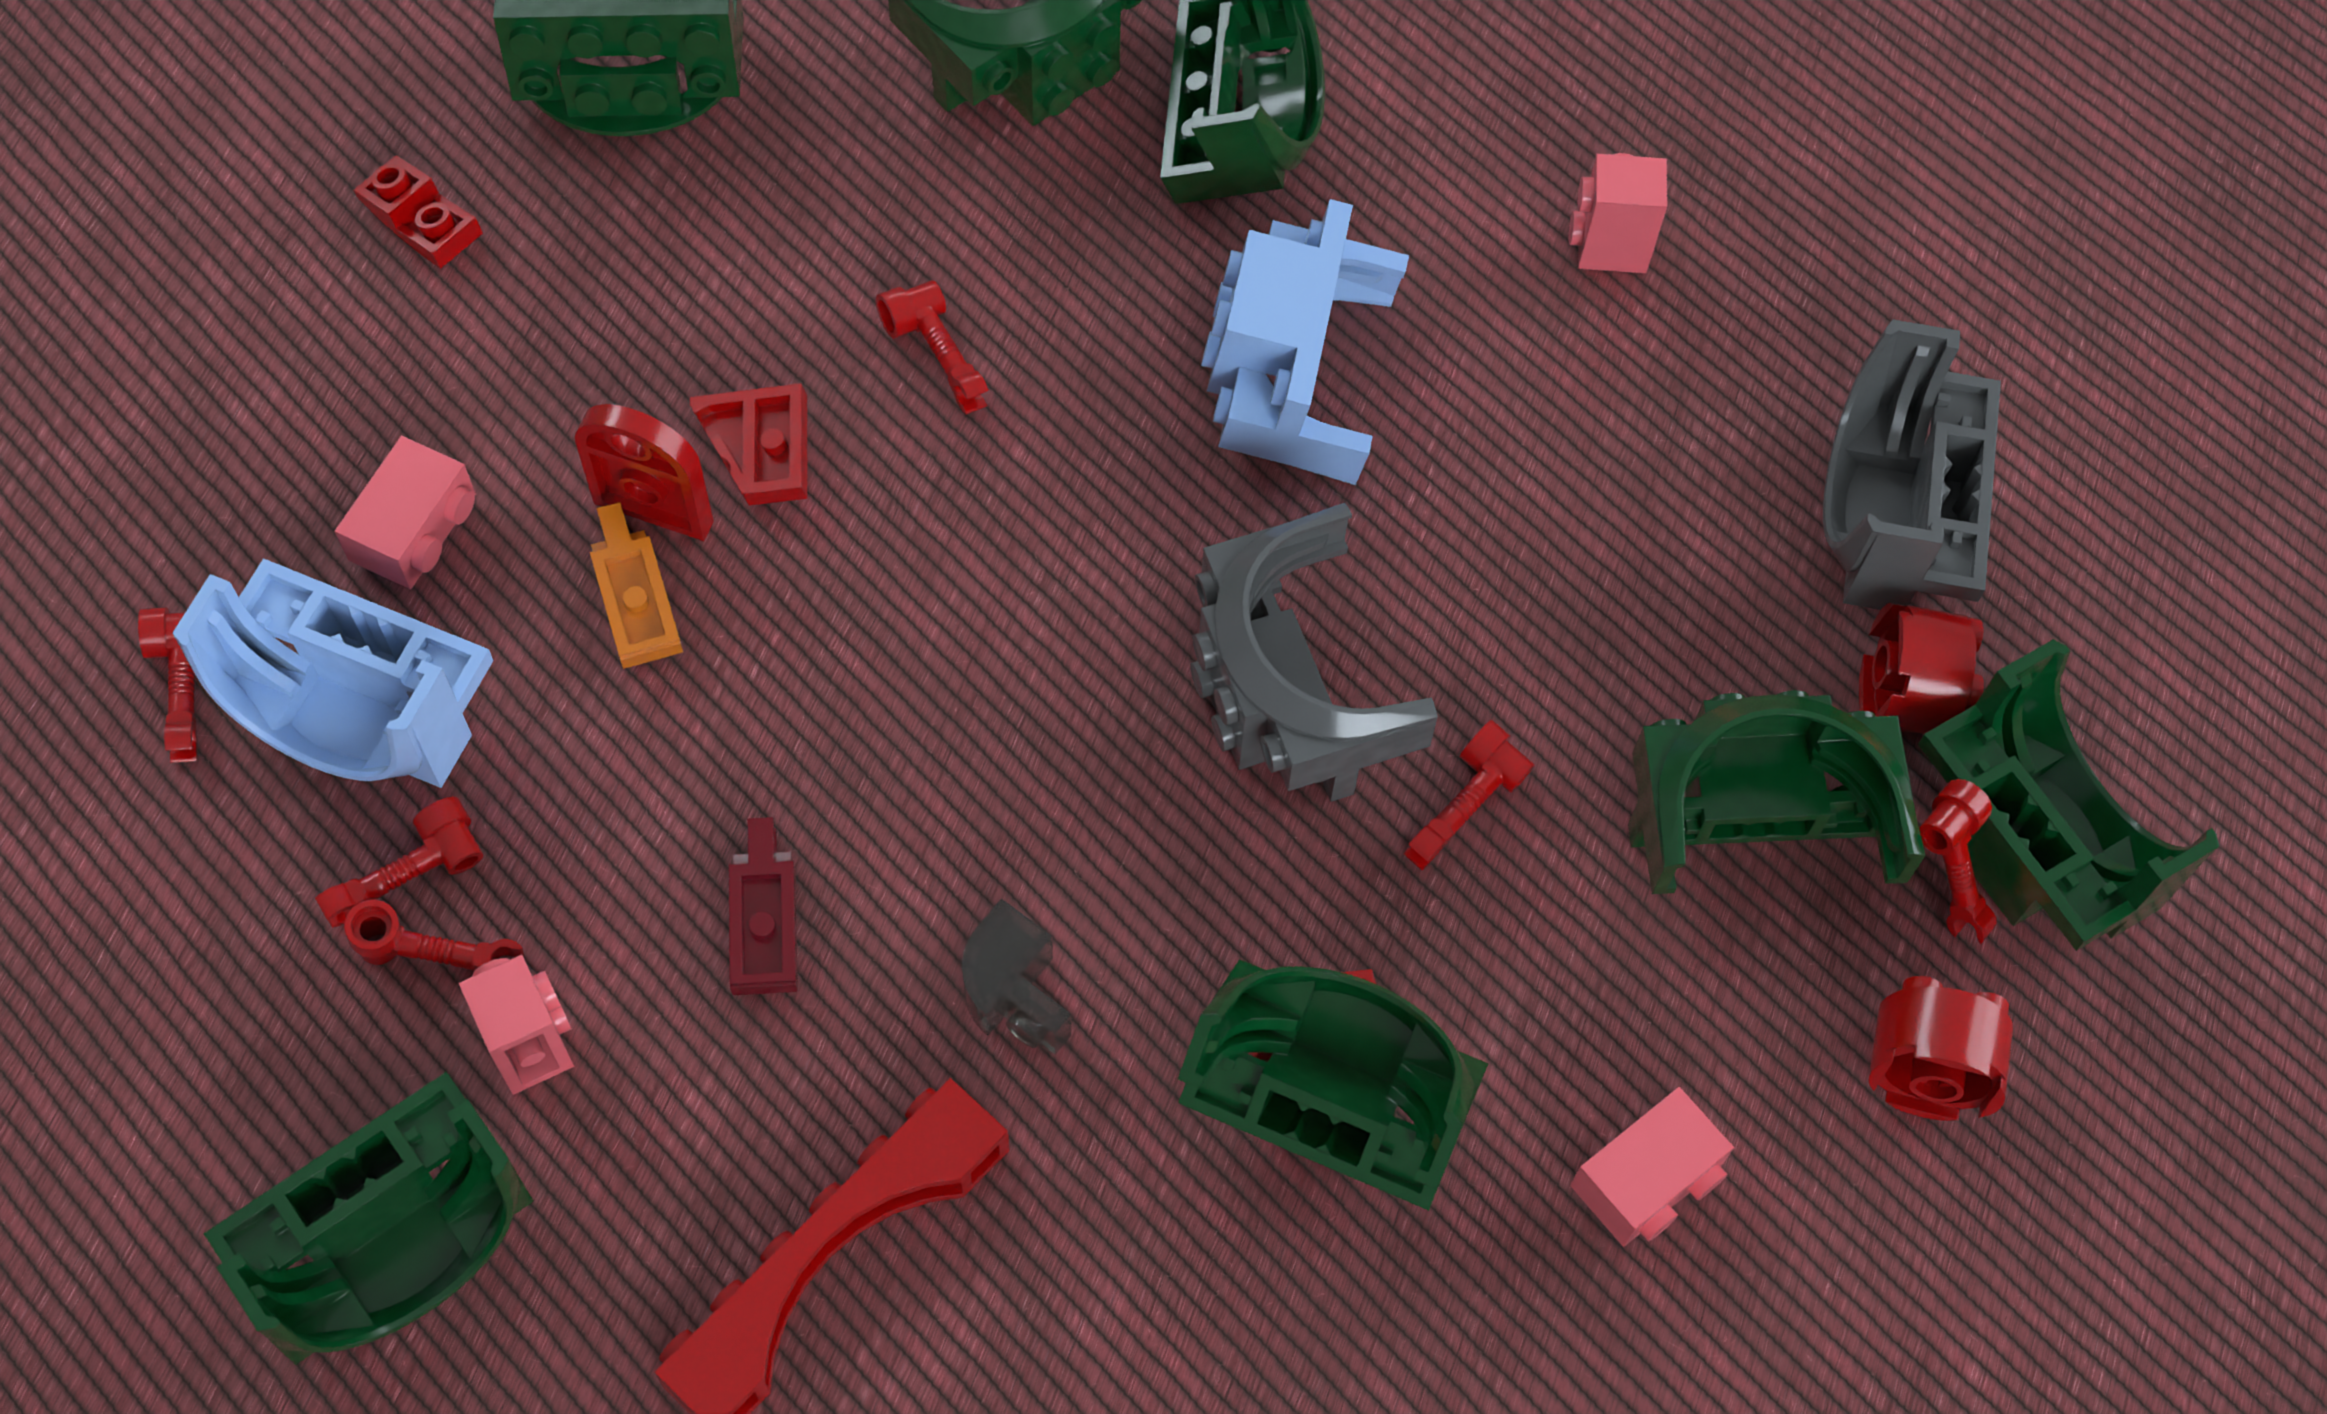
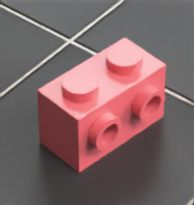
(1619, 213)
(406, 513)
(518, 1021)
(1653, 1168)

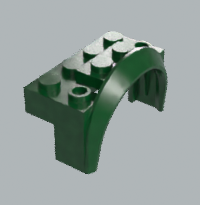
(625, 99)
(1228, 152)

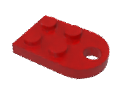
(644, 468)

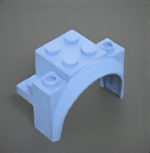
(1275, 323)
(361, 696)

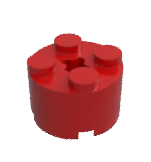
(1921, 666)
(1941, 1050)

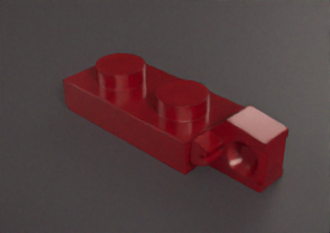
(762, 915)

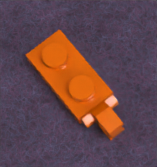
(633, 592)

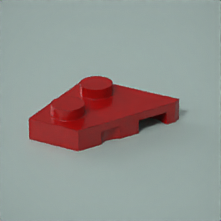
(760, 439)

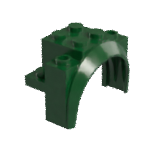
(1029, 53)
(1760, 777)
(2053, 825)
(1335, 1075)
(375, 1225)

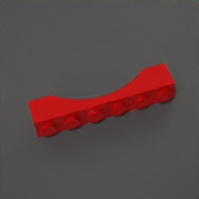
(929, 1159)

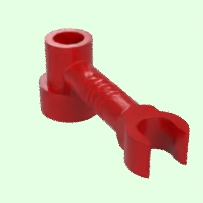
(918, 310)
(157, 641)
(1496, 765)
(1956, 817)
(446, 841)
(378, 917)

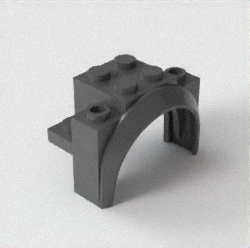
(1907, 508)
(1265, 677)

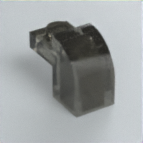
(998, 976)

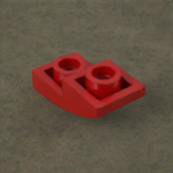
(417, 212)

